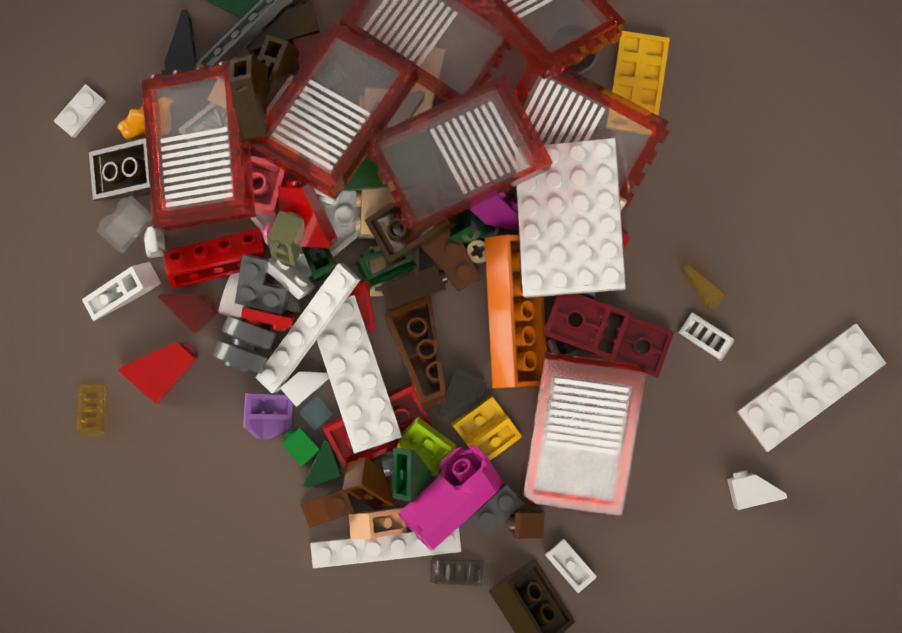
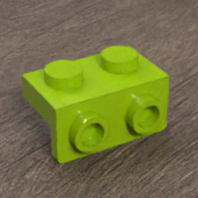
(427, 443)

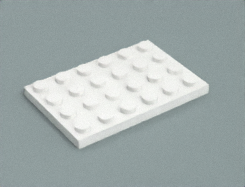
(572, 222)

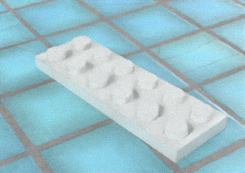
(357, 379)
(811, 387)

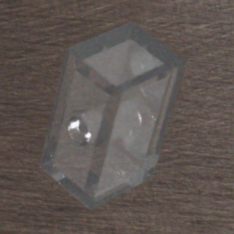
(125, 223)

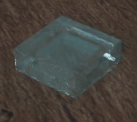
(316, 413)

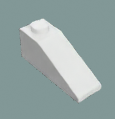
(121, 290)

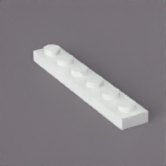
(308, 328)
(378, 549)

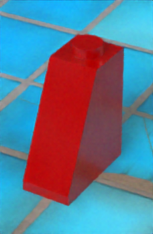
(302, 199)
(161, 370)

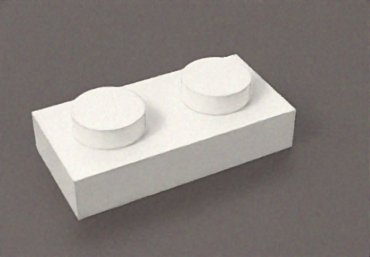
(79, 111)
(290, 278)
(570, 565)

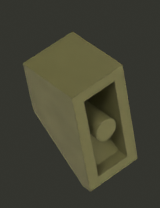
(286, 237)

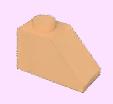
(376, 523)

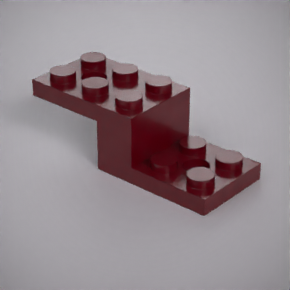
(608, 332)

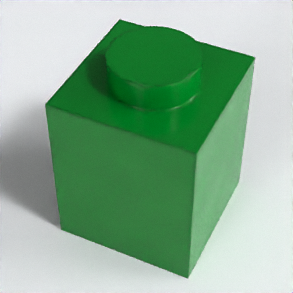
(300, 445)

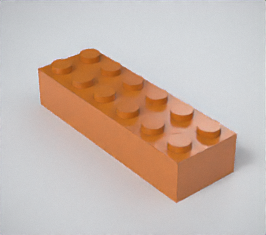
(514, 321)

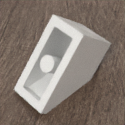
(751, 490)

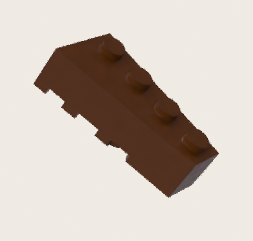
(453, 260)
(418, 346)

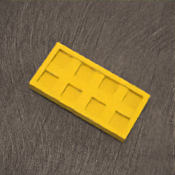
(641, 69)

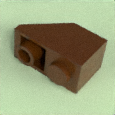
(527, 524)

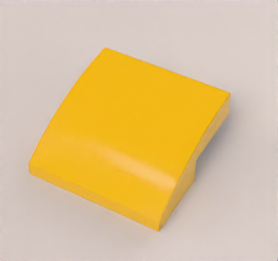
(487, 428)

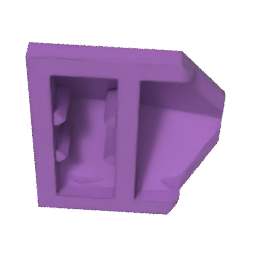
(267, 414)

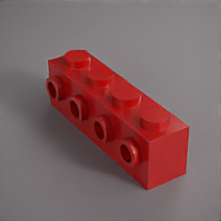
(212, 257)

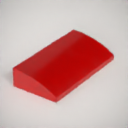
(406, 409)

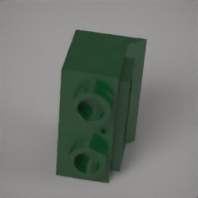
(389, 273)

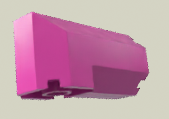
(456, 494)

